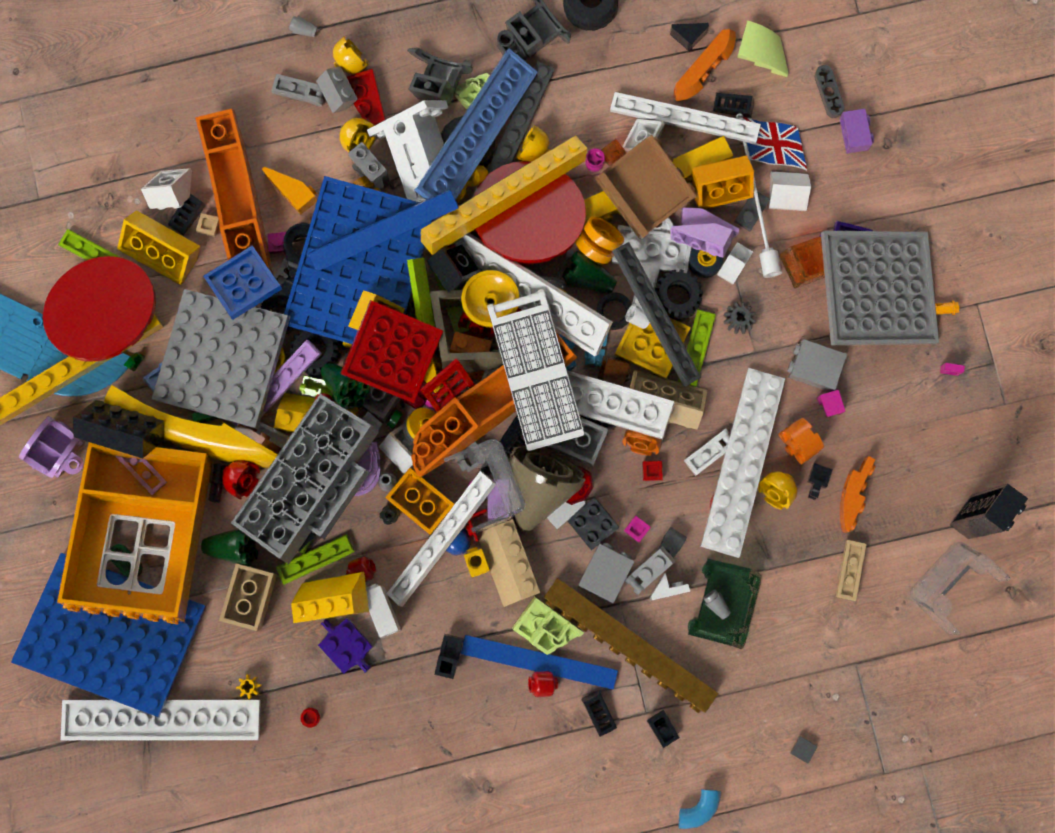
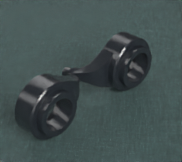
(281, 297)

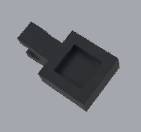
(819, 478)

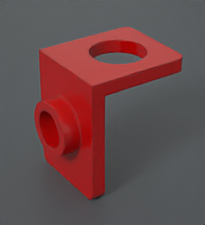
(469, 526)

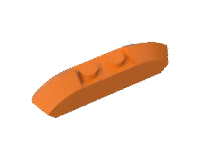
(718, 50)

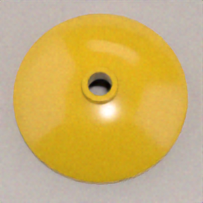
(485, 287)

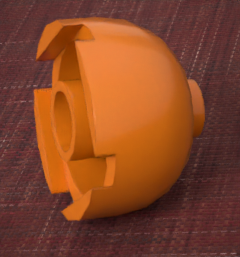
(641, 443)

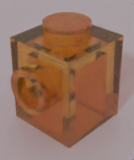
(613, 152)

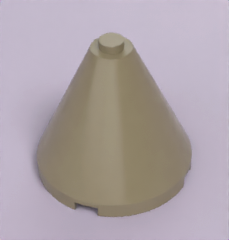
(544, 483)

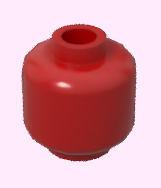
(364, 565)
(542, 684)

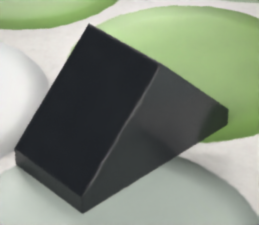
(689, 34)

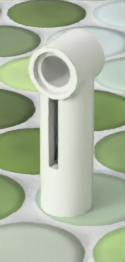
(635, 313)

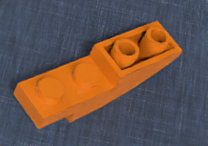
(851, 500)

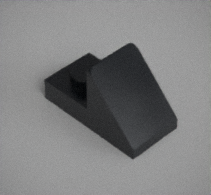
(663, 728)

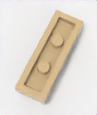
(850, 570)

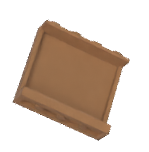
(645, 186)

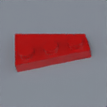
(368, 96)

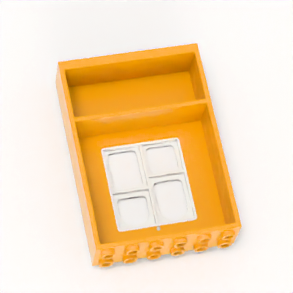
(113, 493)

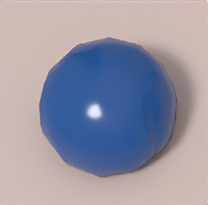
(460, 543)

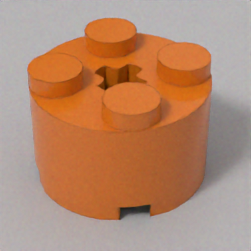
(801, 440)

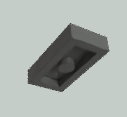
(749, 215)

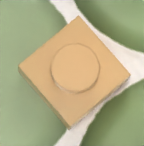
(208, 225)

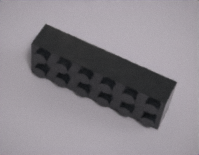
(989, 512)

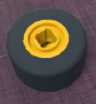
(702, 265)

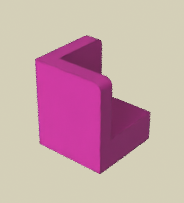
(831, 403)

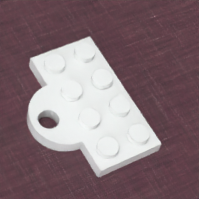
(658, 248)

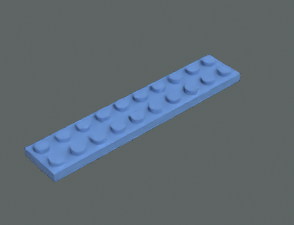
(477, 127)

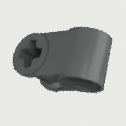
(513, 44)
(673, 541)

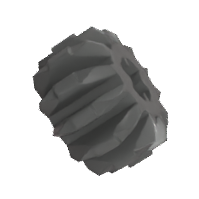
(743, 324)

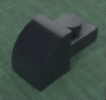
(449, 656)

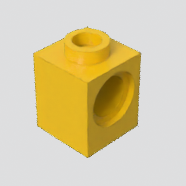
(476, 571)

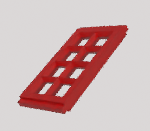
(441, 378)

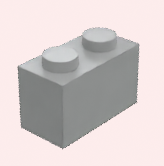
(336, 89)

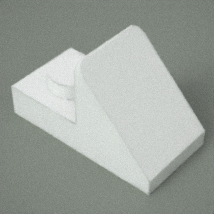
(735, 263)
(662, 589)

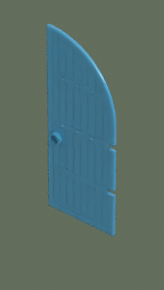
(30, 352)

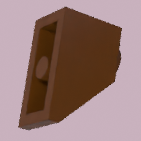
(613, 370)

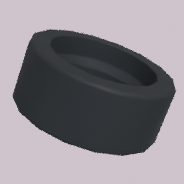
(617, 297)

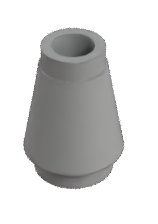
(302, 27)
(388, 486)
(717, 604)

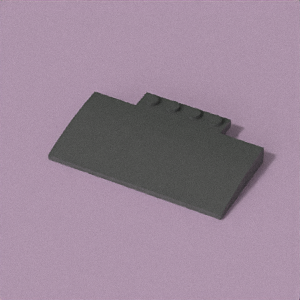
(308, 480)

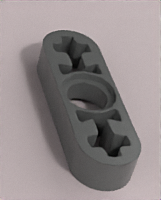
(832, 84)

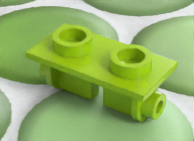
(314, 386)

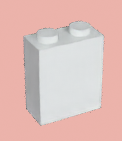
(381, 611)

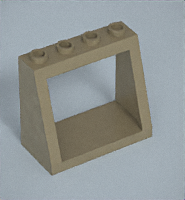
(470, 361)

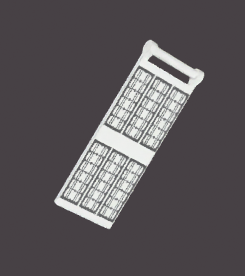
(536, 372)

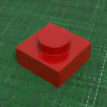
(652, 470)

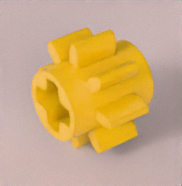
(246, 691)

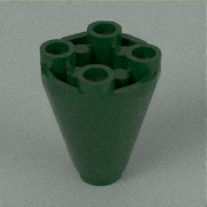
(588, 275)
(345, 390)
(231, 546)

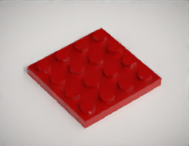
(391, 351)

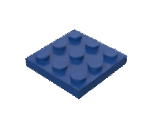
(242, 282)

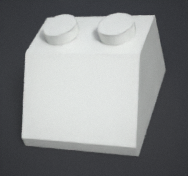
(168, 189)
(398, 449)

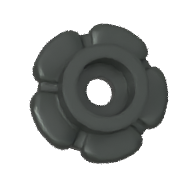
(389, 520)

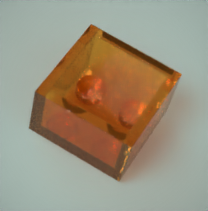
(804, 262)

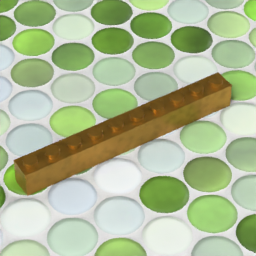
(630, 645)

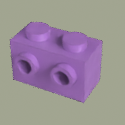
(856, 131)

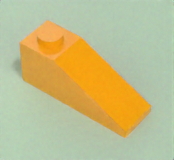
(293, 190)

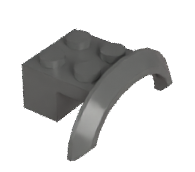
(536, 28)
(439, 77)

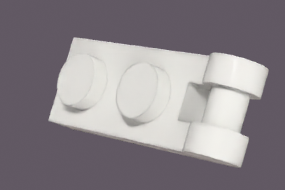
(707, 453)

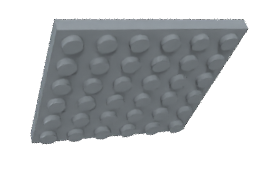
(879, 288)
(220, 362)

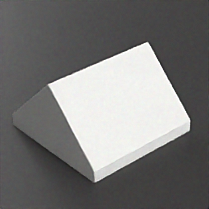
(641, 130)
(789, 191)

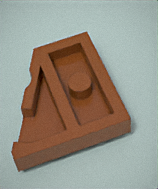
(261, 438)

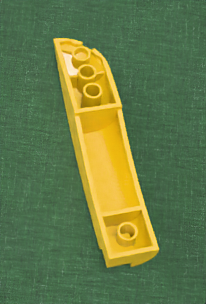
(216, 441)

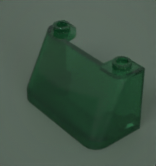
(740, 591)

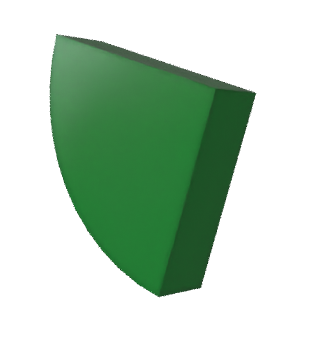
(134, 361)

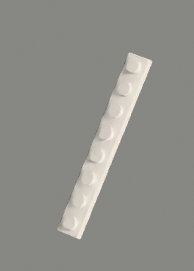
(685, 117)
(441, 539)

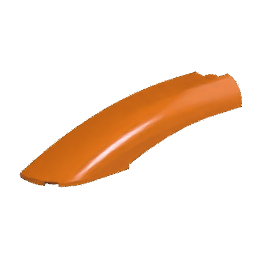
(232, 185)
(468, 418)

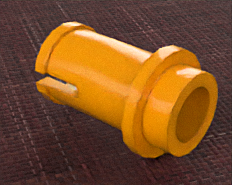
(947, 308)

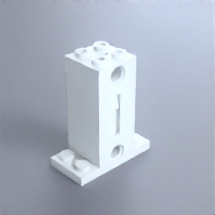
(413, 142)

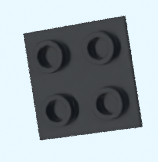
(593, 523)

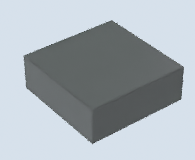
(803, 749)

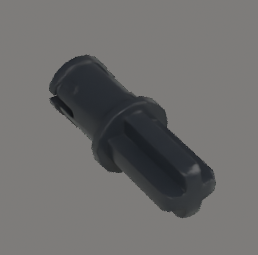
(216, 483)

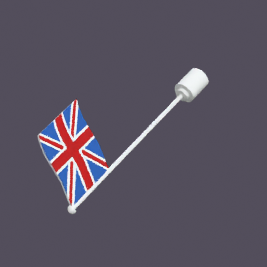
(776, 146)

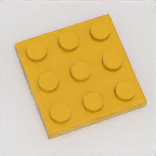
(645, 350)

